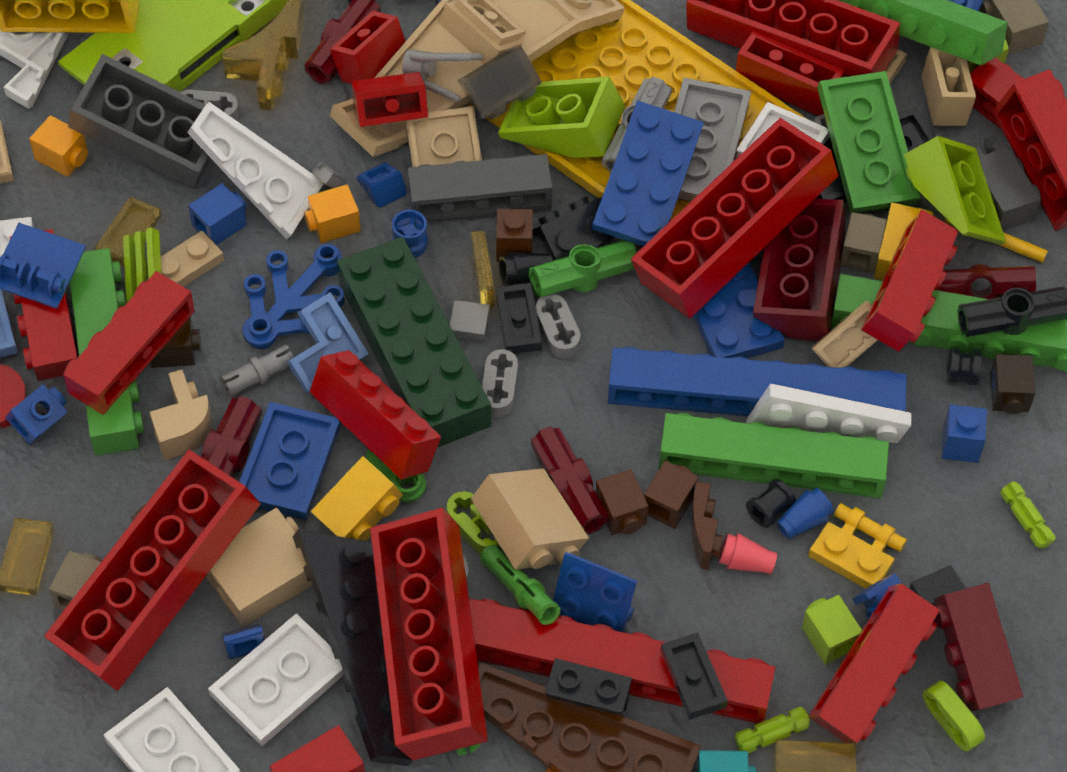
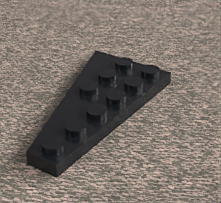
(350, 614)

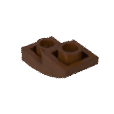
(704, 527)

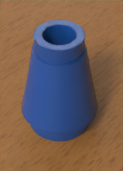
(806, 513)

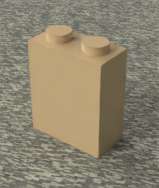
(529, 518)
(260, 568)

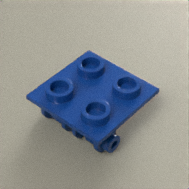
(39, 265)
(594, 593)

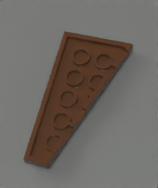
(575, 736)

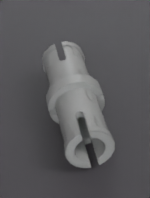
(256, 371)

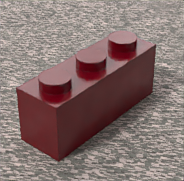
(977, 648)

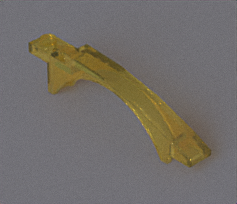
(267, 54)

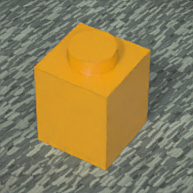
(58, 146)
(333, 214)

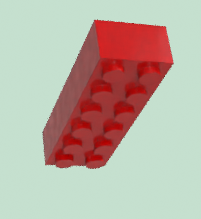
(822, 28)
(735, 217)
(153, 569)
(428, 635)

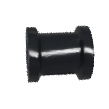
(770, 503)

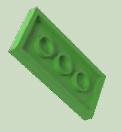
(867, 141)

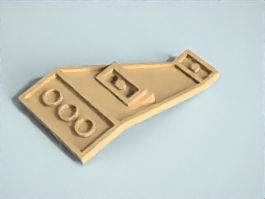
(479, 28)

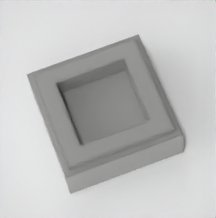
(470, 320)

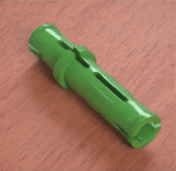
(527, 592)

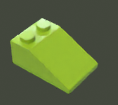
(566, 117)
(955, 184)

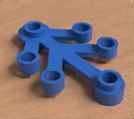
(287, 299)

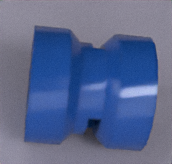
(413, 227)

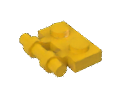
(852, 556)

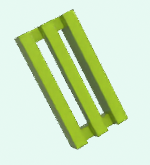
(135, 258)

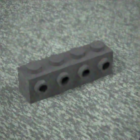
(480, 186)

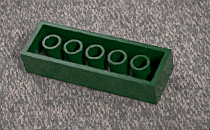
(414, 340)

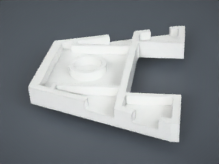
(35, 55)

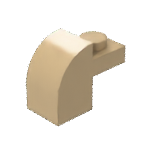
(184, 423)

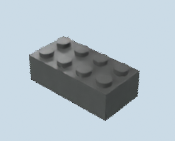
(140, 120)

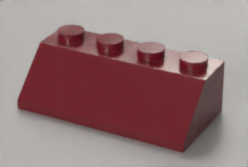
(802, 272)

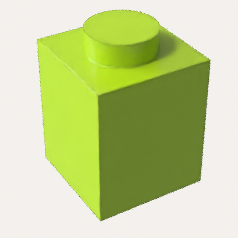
(830, 628)

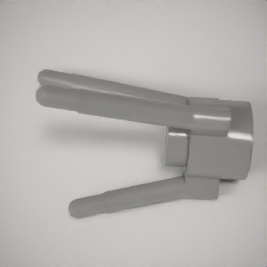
(426, 64)

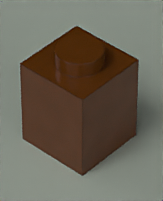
(513, 231)
(670, 493)
(623, 502)

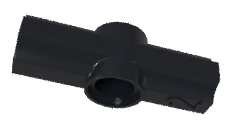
(999, 313)

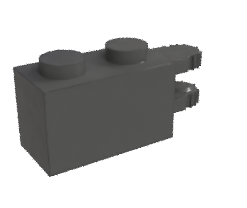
(1010, 188)

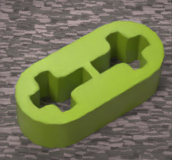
(469, 528)
(953, 716)

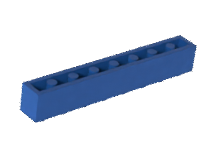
(737, 383)

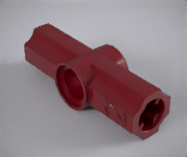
(321, 63)
(1000, 279)
(229, 444)
(570, 478)

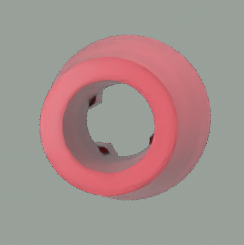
(745, 555)

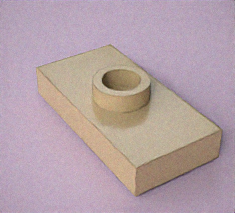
(845, 340)

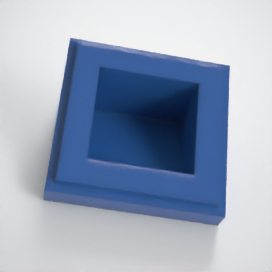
(383, 184)
(243, 640)

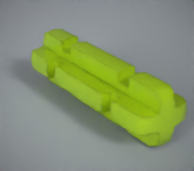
(1027, 515)
(772, 730)

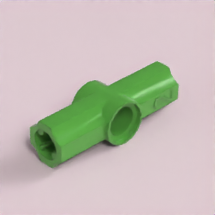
(582, 268)

